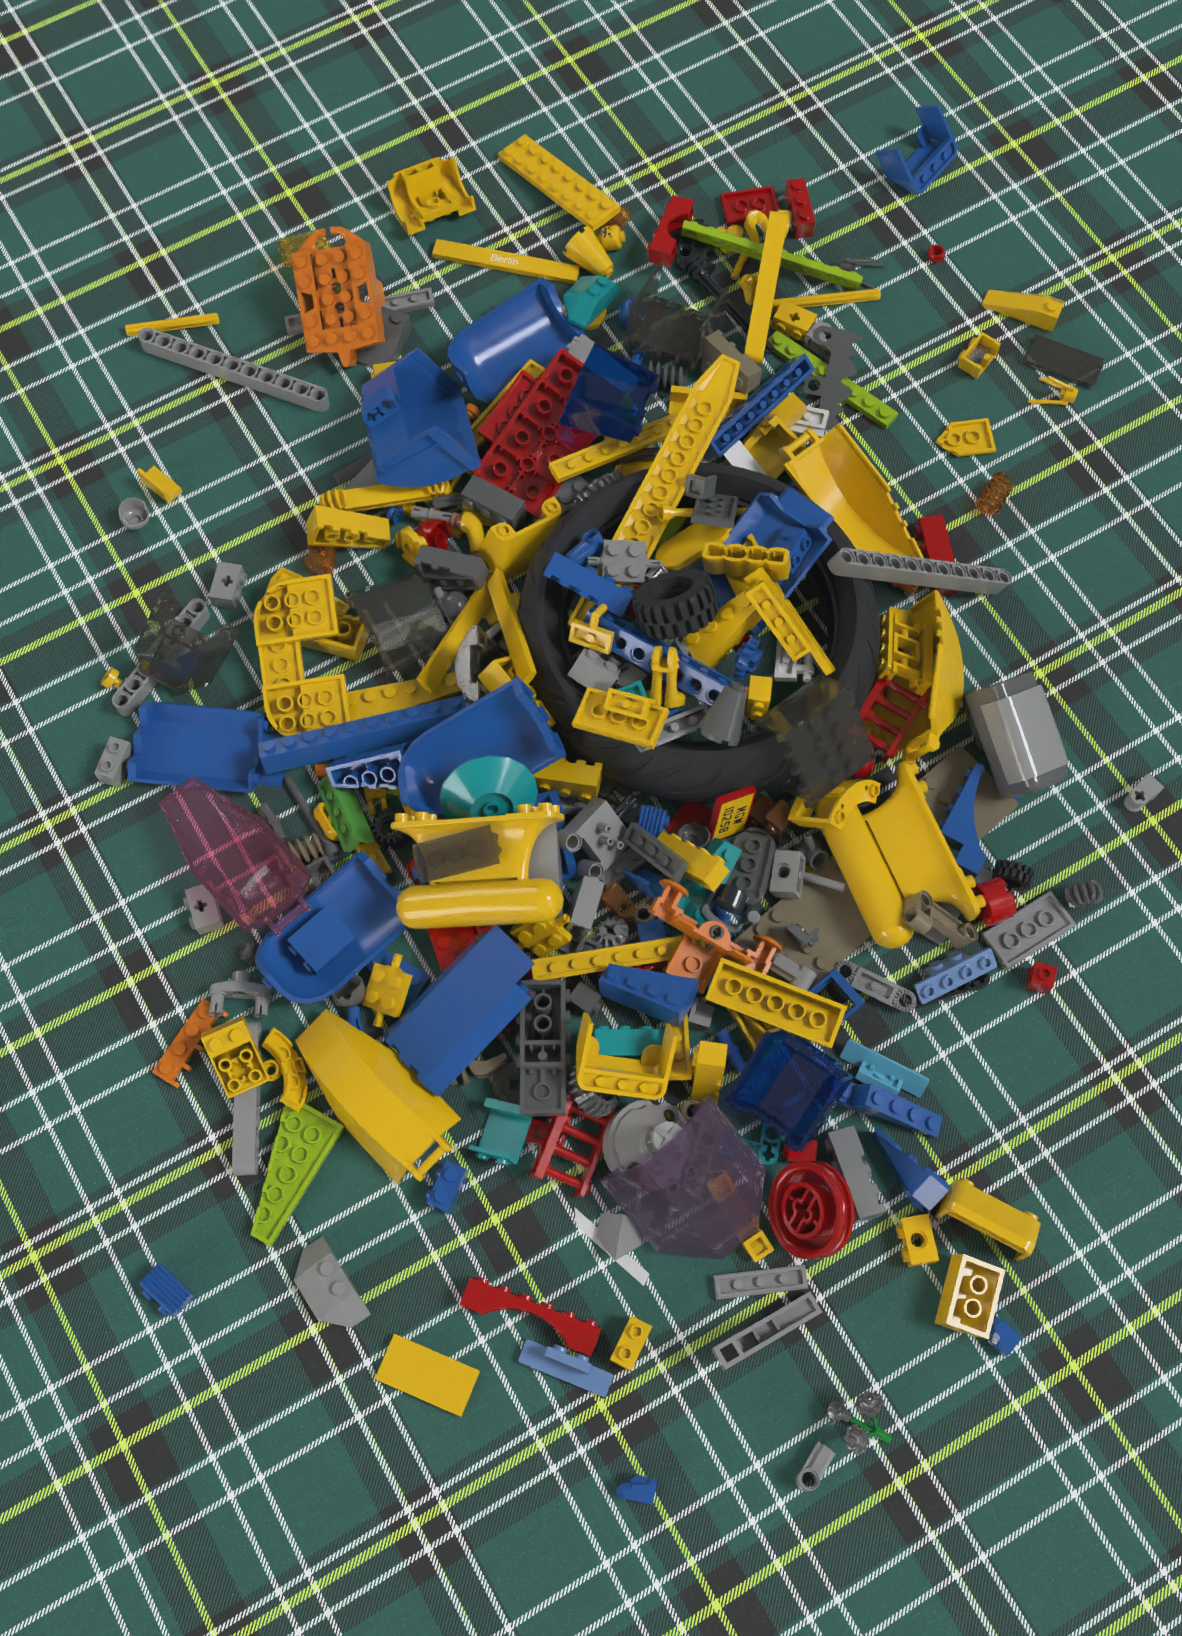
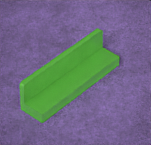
(345, 815)

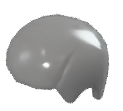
(133, 513)

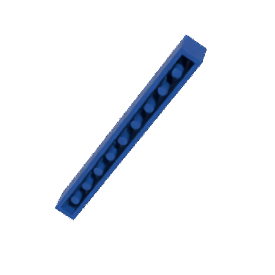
(355, 735)

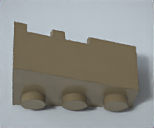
(749, 372)

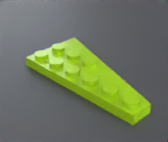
(296, 1157)

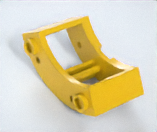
(849, 795)

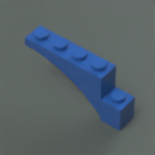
(960, 825)
(890, 1107)

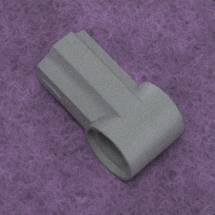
(796, 974)
(815, 1465)

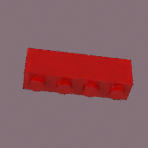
(935, 543)

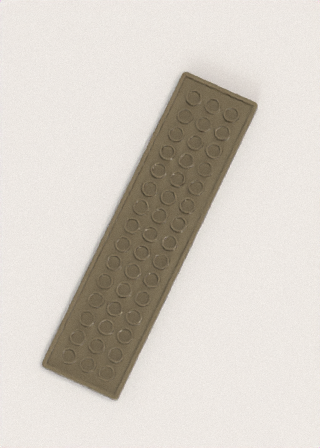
(836, 911)

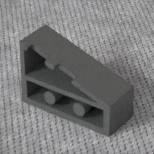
(450, 569)

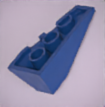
(920, 1185)

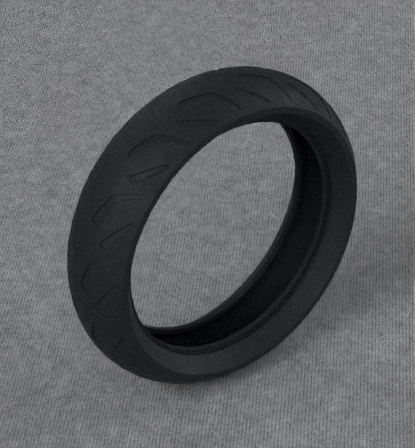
(680, 767)

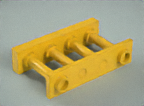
(766, 600)

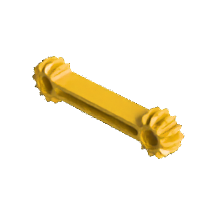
(381, 496)

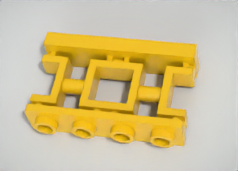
(914, 667)

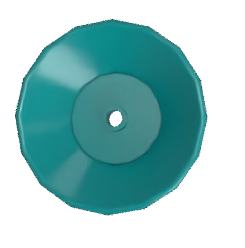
(487, 788)

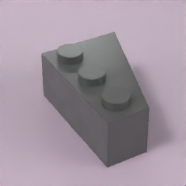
(494, 503)

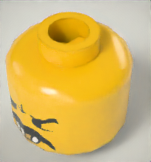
(611, 237)

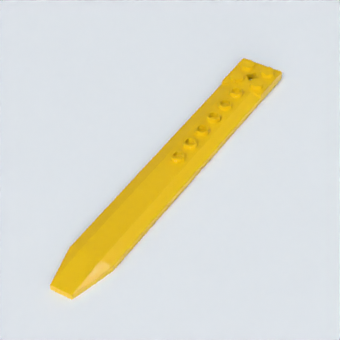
(675, 460)

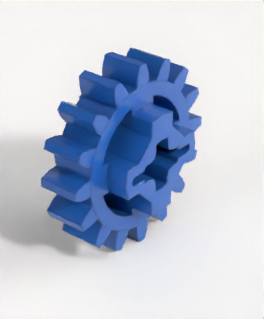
(747, 658)

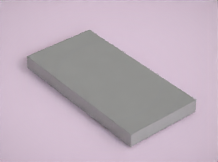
(1028, 930)

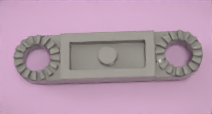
(877, 986)

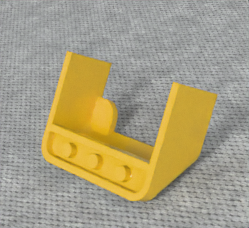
(620, 1075)
(991, 1217)

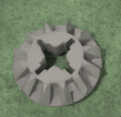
(607, 939)

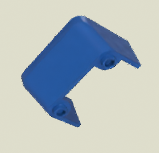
(929, 160)

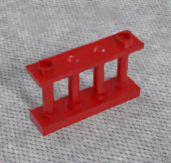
(875, 697)
(551, 1147)

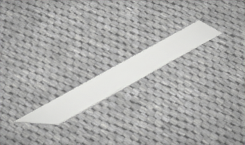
(625, 1261)

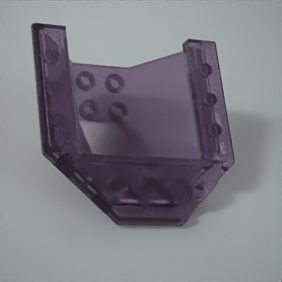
(697, 1190)

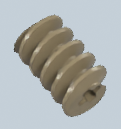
(307, 848)

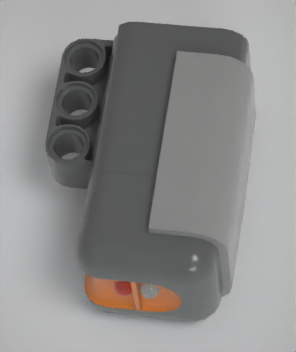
(1017, 735)

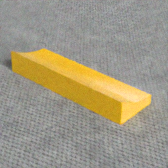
(776, 1003)

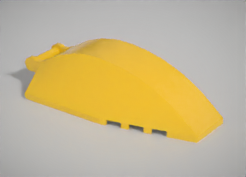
(850, 489)
(946, 686)
(376, 1096)

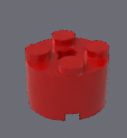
(998, 902)

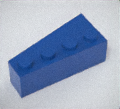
(589, 584)
(368, 769)
(650, 992)

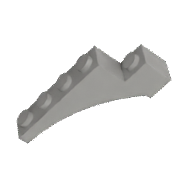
(766, 1331)

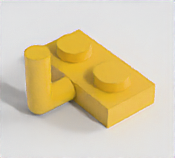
(590, 634)

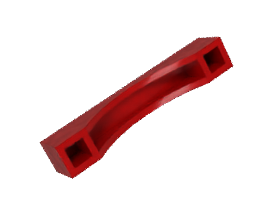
(486, 1299)

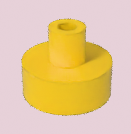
(110, 678)

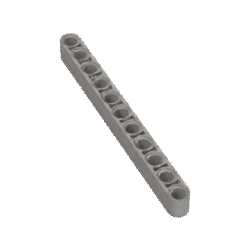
(234, 369)
(918, 571)

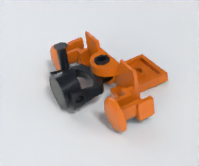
(695, 961)

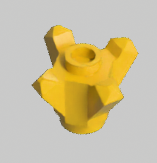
(748, 284)

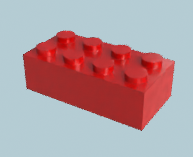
(450, 943)

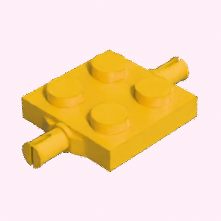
(542, 937)
(387, 990)

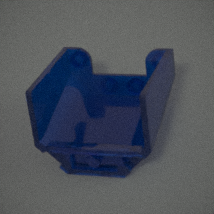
(609, 396)
(789, 1087)

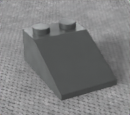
(396, 331)

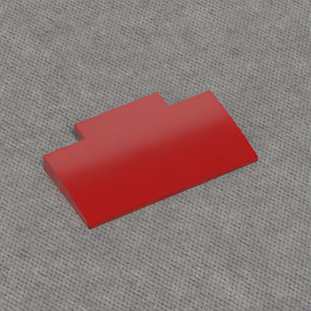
(529, 436)

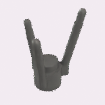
(850, 264)

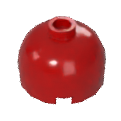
(435, 532)

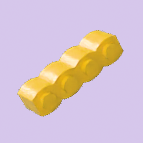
(742, 560)

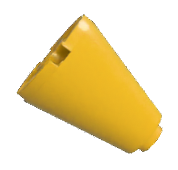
(589, 253)

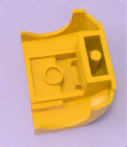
(428, 192)

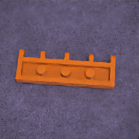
(186, 1044)

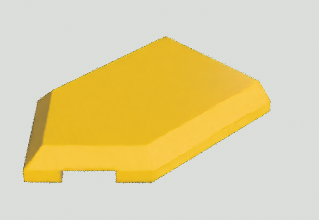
(968, 438)

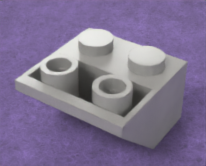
(596, 669)

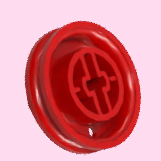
(811, 1209)

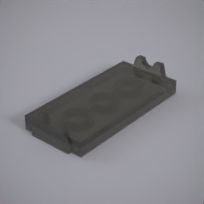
(1062, 361)
(456, 853)

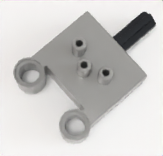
(599, 834)

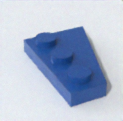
(418, 981)

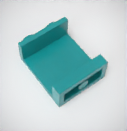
(503, 1133)

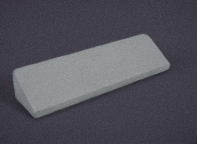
(680, 725)

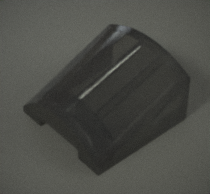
(473, 656)

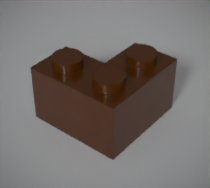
(771, 817)

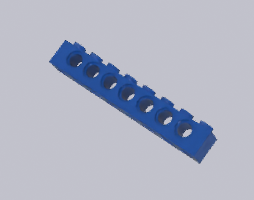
(758, 405)
(690, 667)

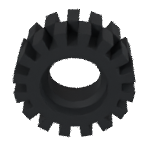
(380, 836)
(1014, 874)

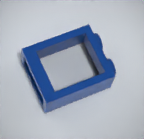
(845, 988)

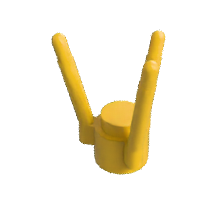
(1067, 392)

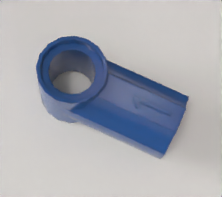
(591, 545)

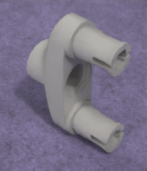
(240, 988)

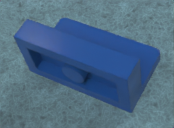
(645, 882)

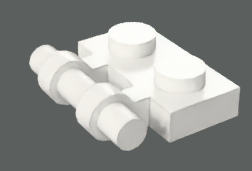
(787, 669)

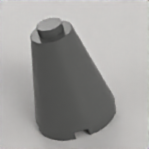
(725, 715)

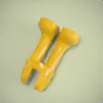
(669, 666)

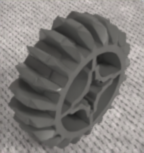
(592, 1103)

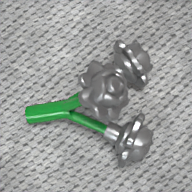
(856, 1437)

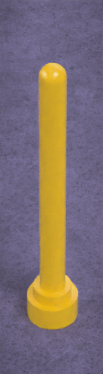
(666, 512)

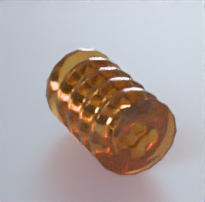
(995, 494)

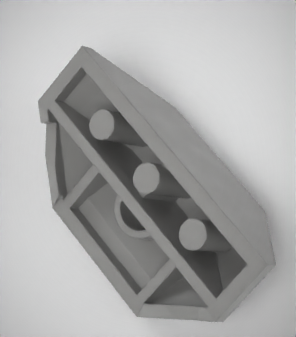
(328, 1287)

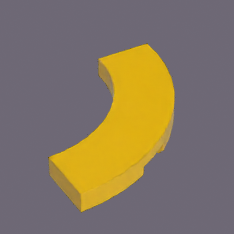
(292, 1069)

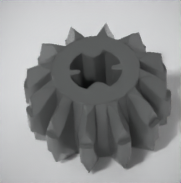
(1084, 894)

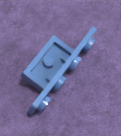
(953, 972)
(566, 1367)

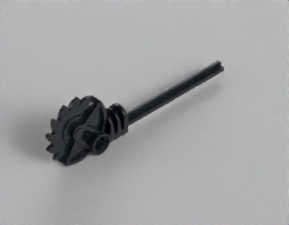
(693, 259)

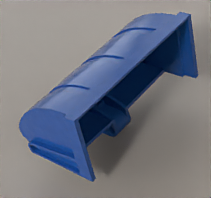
(417, 424)

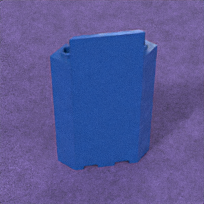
(765, 520)
(202, 743)
(462, 1010)

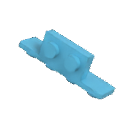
(883, 1071)

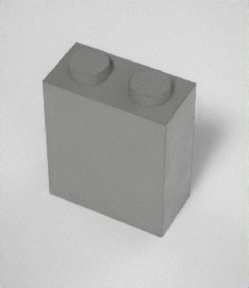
(583, 907)

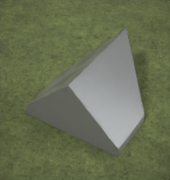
(618, 1234)

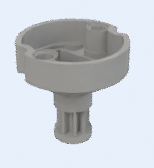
(639, 1132)

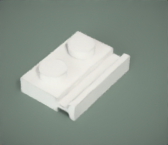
(814, 419)

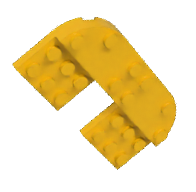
(284, 617)

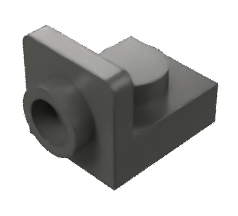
(799, 937)

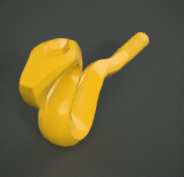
(755, 217)

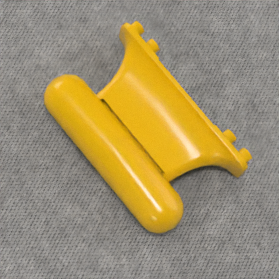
(896, 856)
(489, 894)

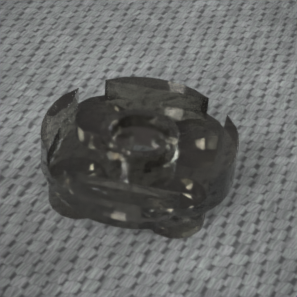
(502, 1080)

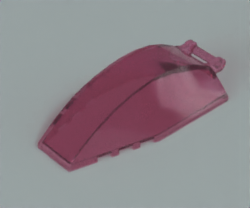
(236, 857)

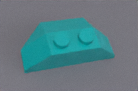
(589, 299)

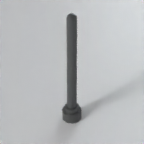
(330, 849)

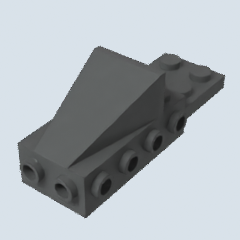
(543, 1048)

